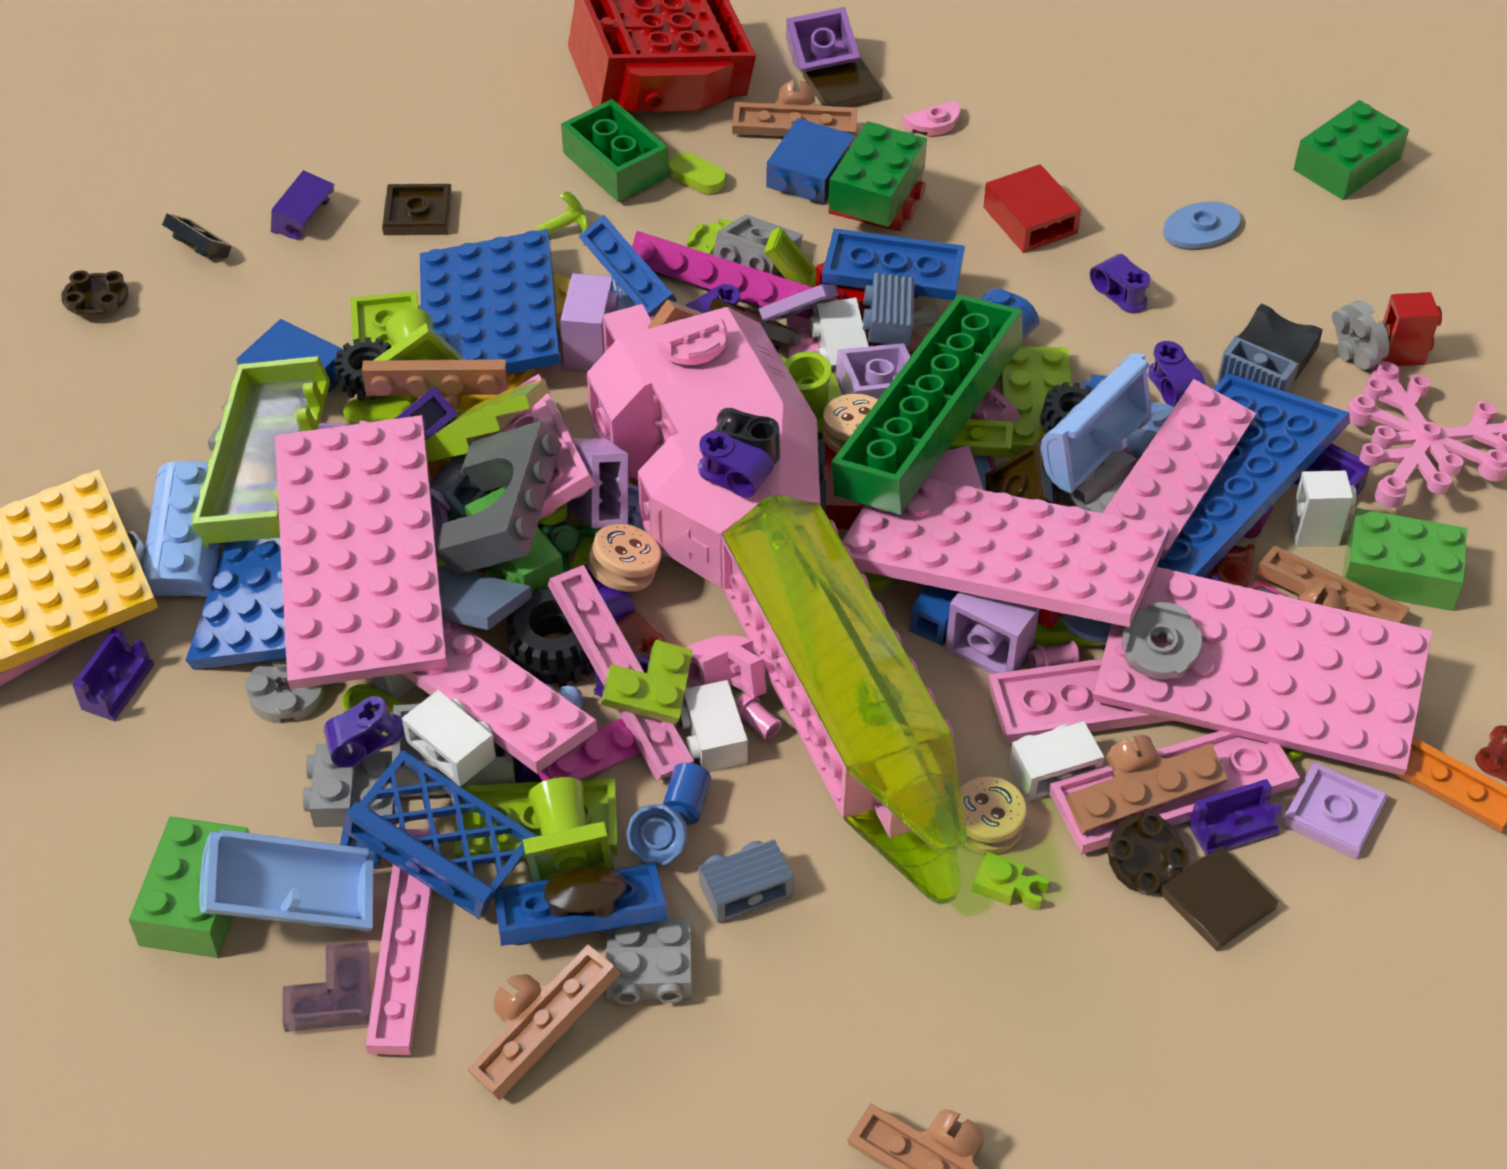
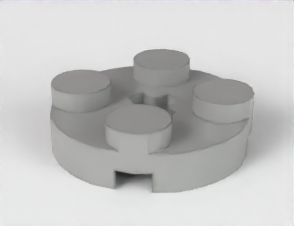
(1360, 336)
(1164, 662)
(272, 705)

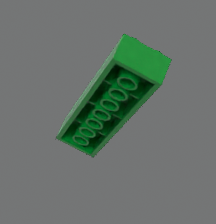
(927, 404)

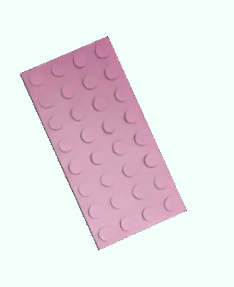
(1013, 550)
(358, 553)
(1281, 673)

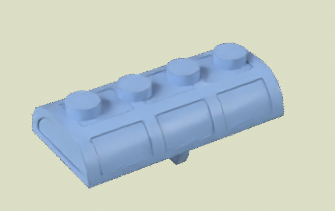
(1098, 424)
(174, 554)
(287, 880)

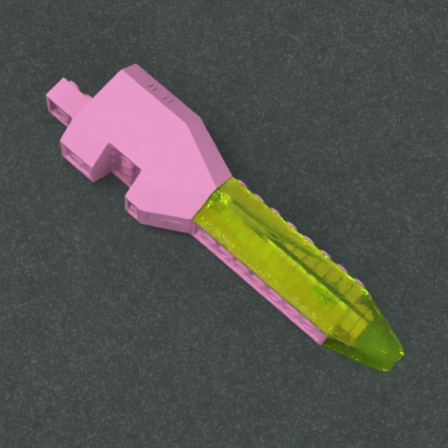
(788, 582)

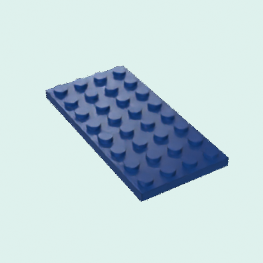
(1268, 459)

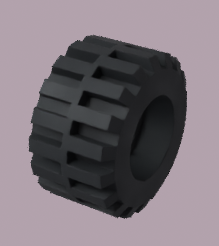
(544, 658)

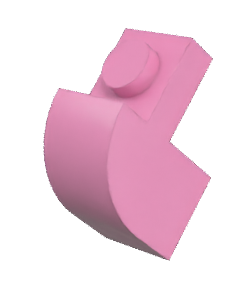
(727, 659)

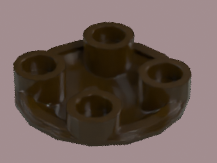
(94, 293)
(1146, 852)
(584, 890)

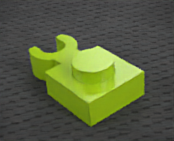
(1005, 879)

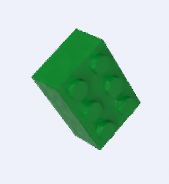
(1350, 149)
(615, 150)
(877, 173)

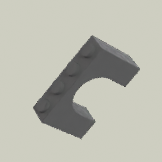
(506, 529)

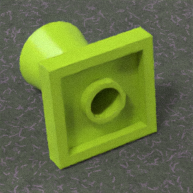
(415, 339)
(816, 382)
(565, 836)

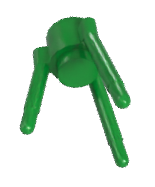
(566, 538)

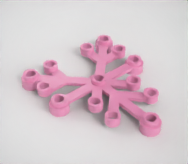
(1423, 436)

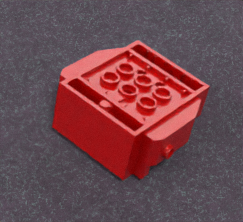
(660, 53)

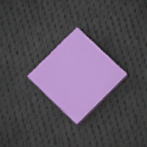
(799, 302)
(1334, 810)

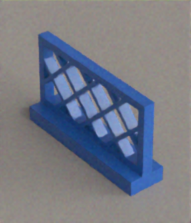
(626, 266)
(420, 860)

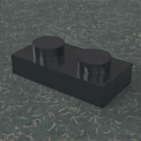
(190, 232)

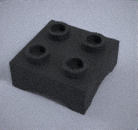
(1282, 336)

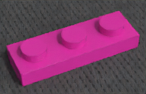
(598, 753)

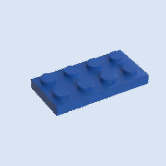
(857, 256)
(526, 917)

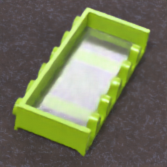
(241, 476)

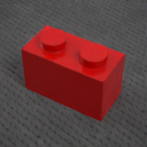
(1411, 327)

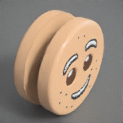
(843, 417)
(624, 557)
(992, 814)

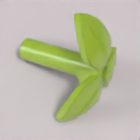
(574, 214)

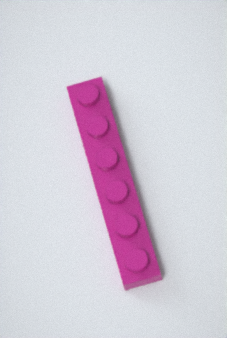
(711, 271)

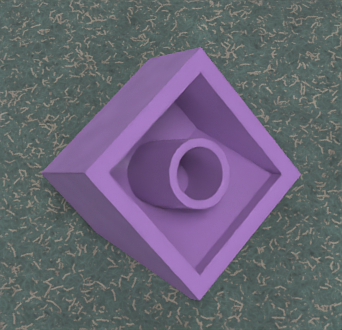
(821, 40)

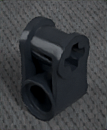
(751, 429)

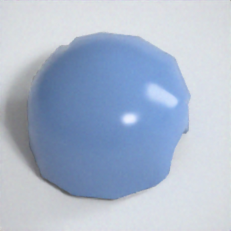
(657, 834)

